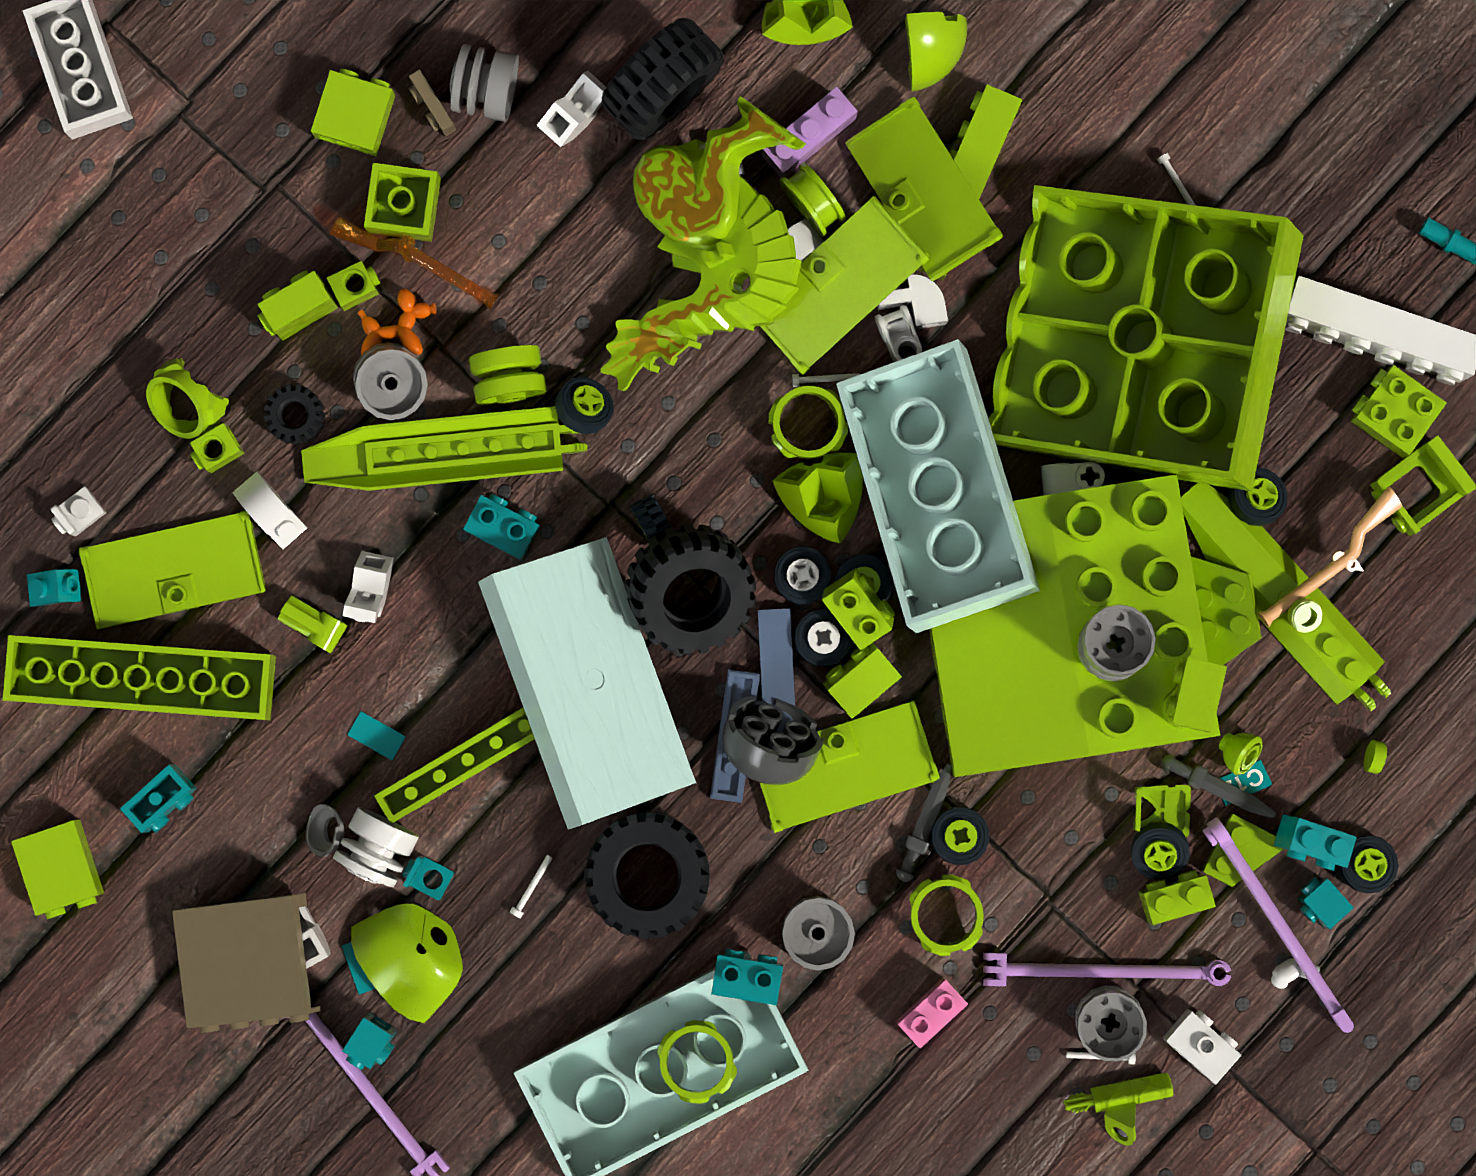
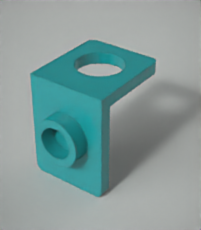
(415, 873)

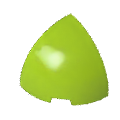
(805, 21)
(933, 46)
(823, 494)

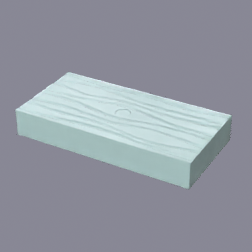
(937, 487)
(586, 682)
(605, 1090)

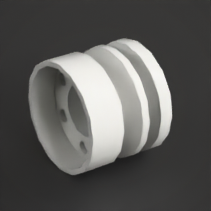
(375, 847)

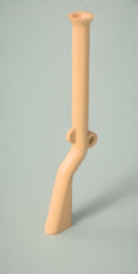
(1381, 509)

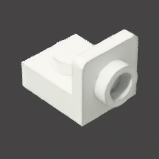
(77, 512)

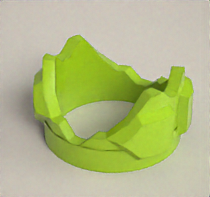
(833, 402)
(208, 405)
(965, 942)
(666, 1045)

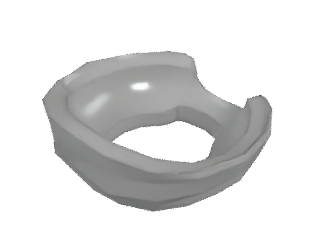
(316, 831)

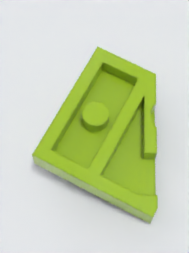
(1253, 843)

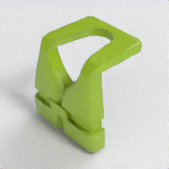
(1169, 803)

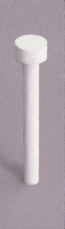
(1164, 159)
(824, 378)
(517, 911)
(1086, 1055)

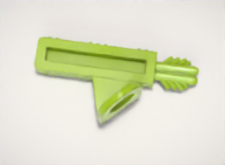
(1120, 1102)

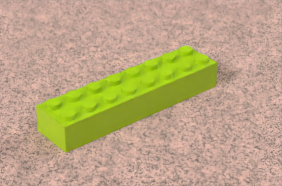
(139, 677)

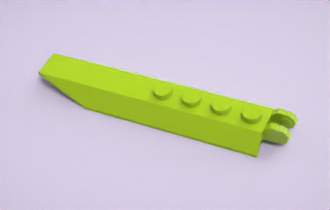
(441, 450)
(1333, 651)

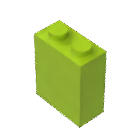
(58, 869)

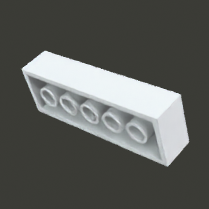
(1382, 331)

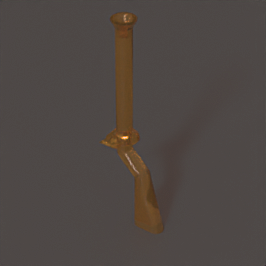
(349, 232)

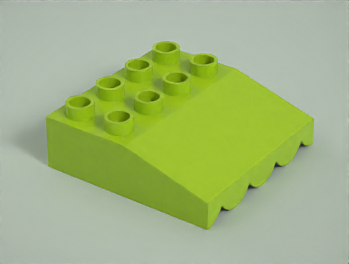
(1145, 335)
(1015, 671)

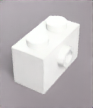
(1202, 1045)

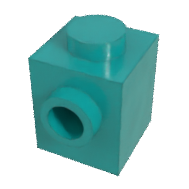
(1323, 903)

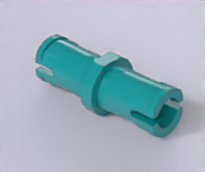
(1449, 240)

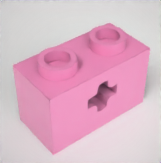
(931, 1012)

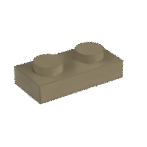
(423, 92)

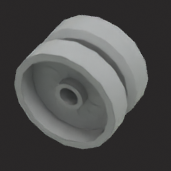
(388, 361)
(817, 952)

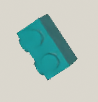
(502, 527)
(158, 799)
(1316, 841)
(747, 977)
(370, 1042)

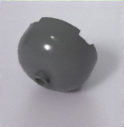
(763, 754)

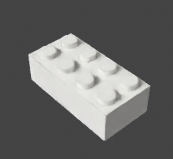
(77, 66)

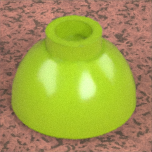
(1240, 751)

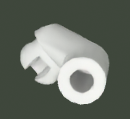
(1287, 972)

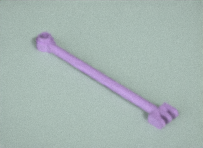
(1216, 834)
(1006, 969)
(424, 1162)

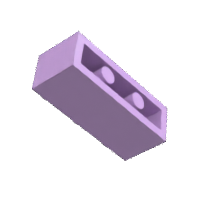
(815, 129)

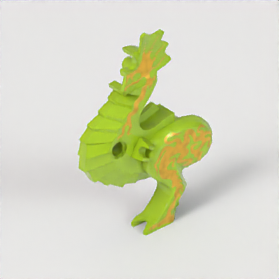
(714, 229)

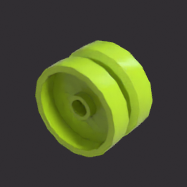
(507, 374)

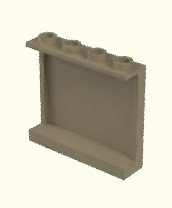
(243, 963)

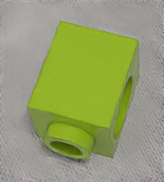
(340, 280)
(230, 448)

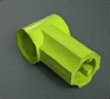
(318, 627)

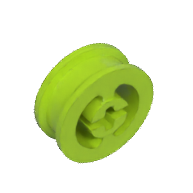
(812, 199)

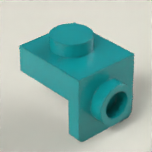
(53, 587)

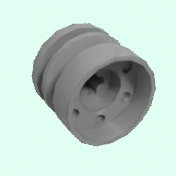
(484, 82)
(1120, 624)
(1120, 1039)

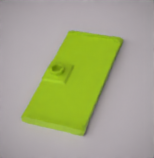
(923, 188)
(844, 283)
(172, 570)
(856, 766)

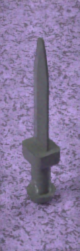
(1199, 778)
(917, 843)

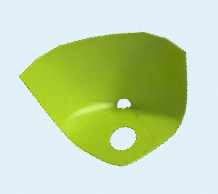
(404, 978)

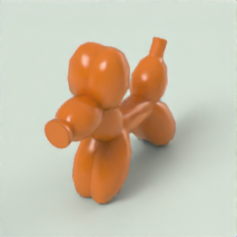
(409, 339)

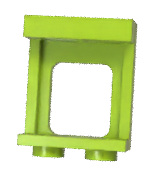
(1444, 473)

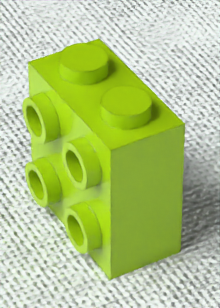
(353, 111)
(295, 305)
(1397, 410)

